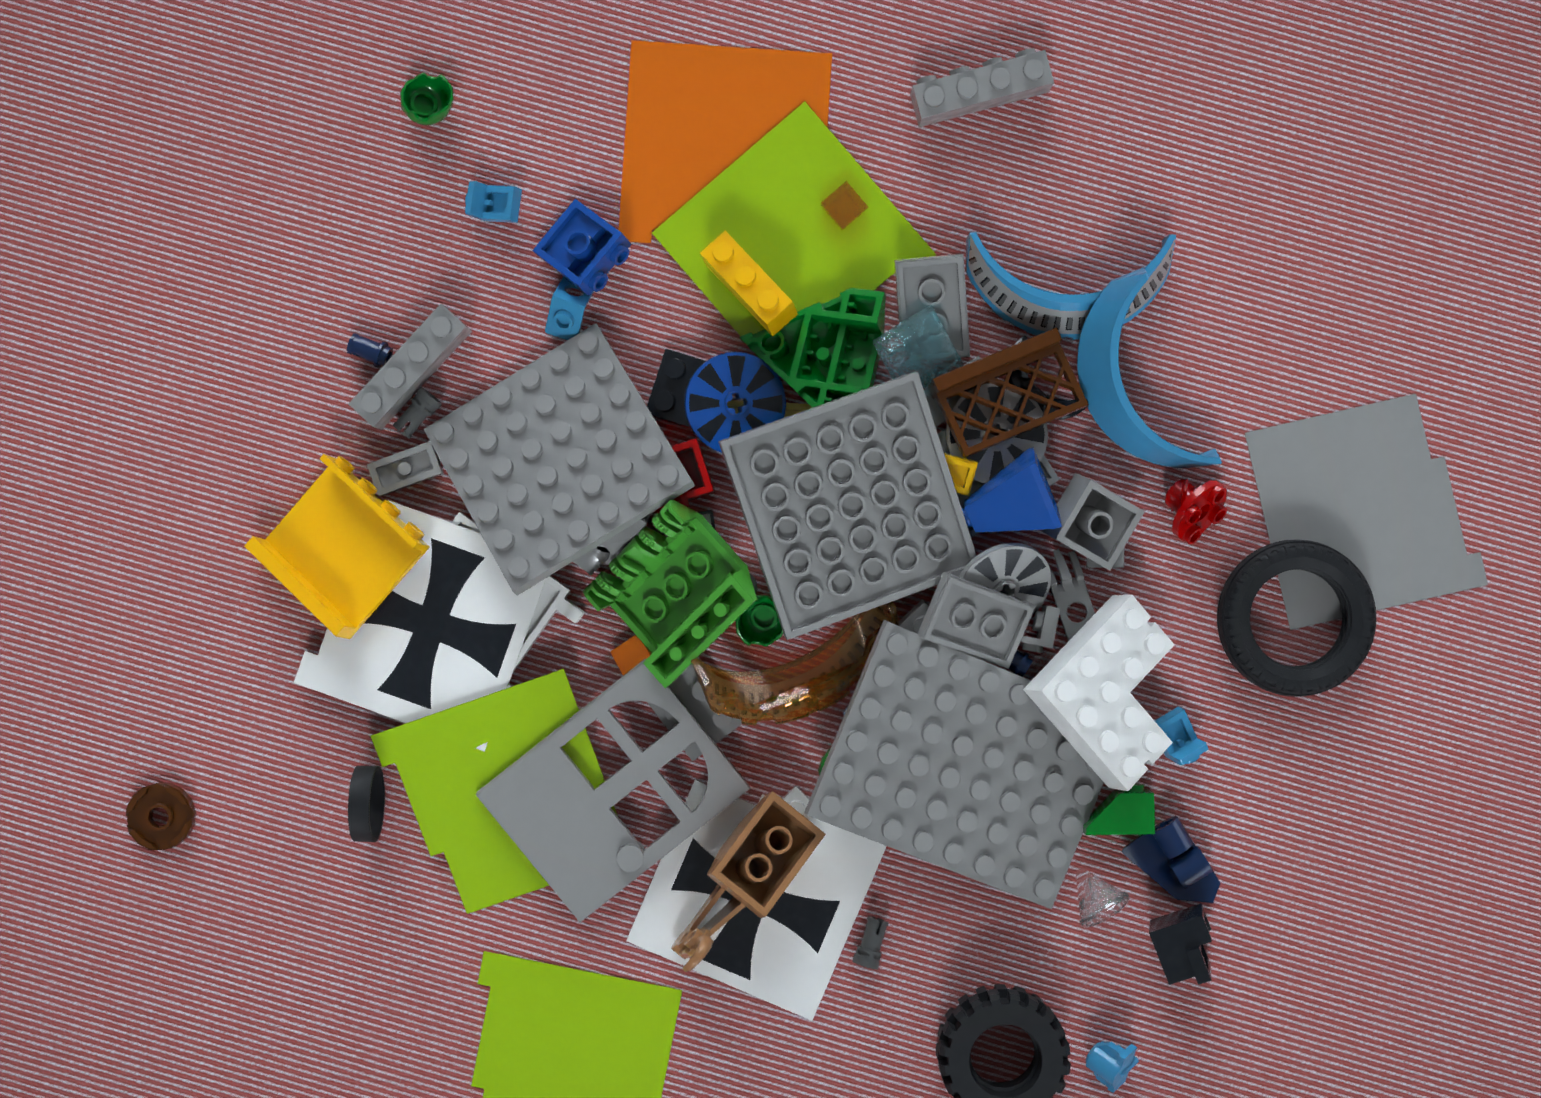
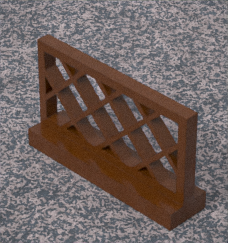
(998, 365)

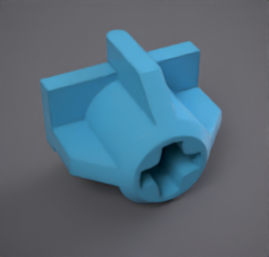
(1111, 1063)

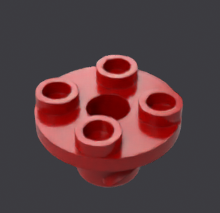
(1195, 507)

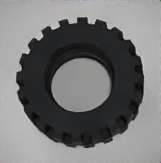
(997, 1008)

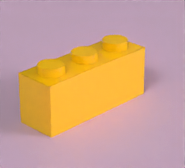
(749, 283)

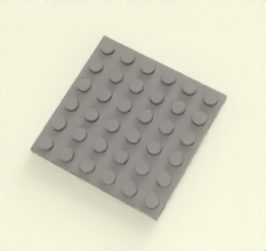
(558, 459)
(849, 504)

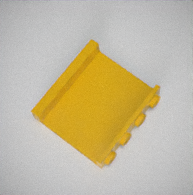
(340, 548)

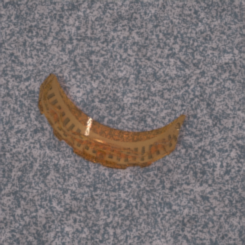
(798, 686)

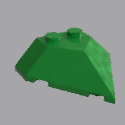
(826, 346)

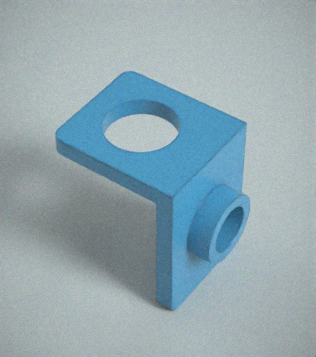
(566, 312)

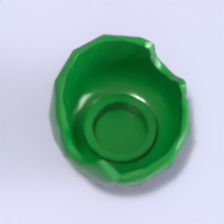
(427, 99)
(759, 623)

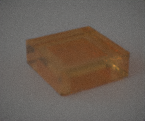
(844, 205)

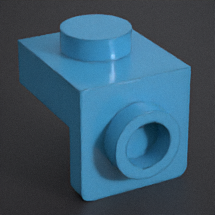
(493, 202)
(1185, 746)

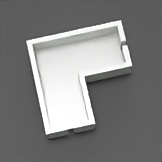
(1090, 686)

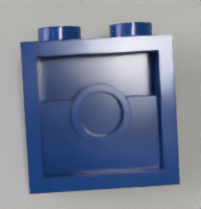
(583, 248)

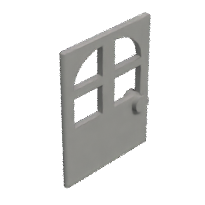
(570, 825)

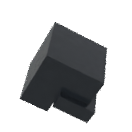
(1180, 943)

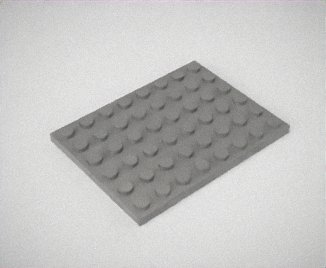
(956, 769)

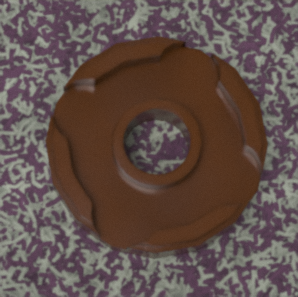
(180, 816)

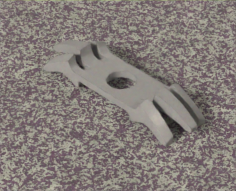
(1070, 592)

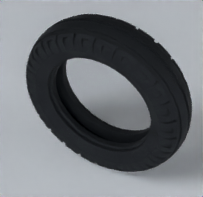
(1357, 618)

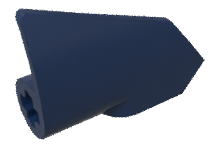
(1174, 862)

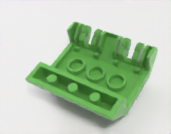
(675, 589)

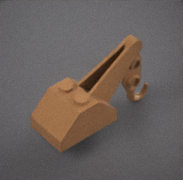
(752, 867)

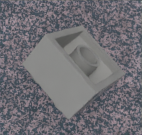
(1094, 521)

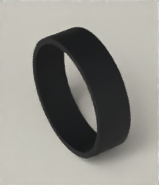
(366, 803)

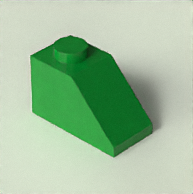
(1124, 813)

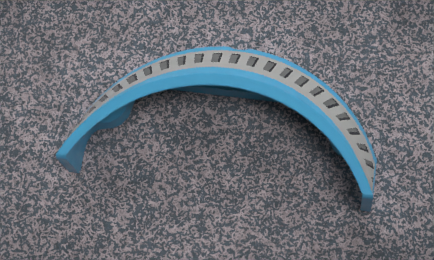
(1042, 310)

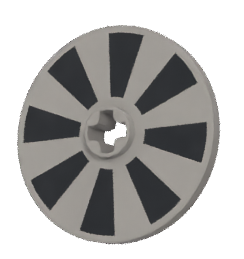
(999, 456)
(1015, 565)

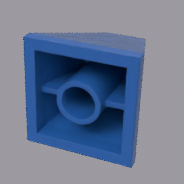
(1014, 499)

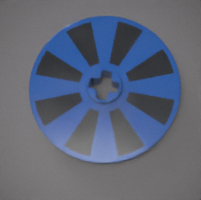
(713, 387)

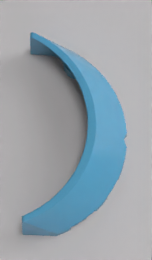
(1103, 385)

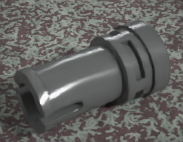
(422, 406)
(869, 952)

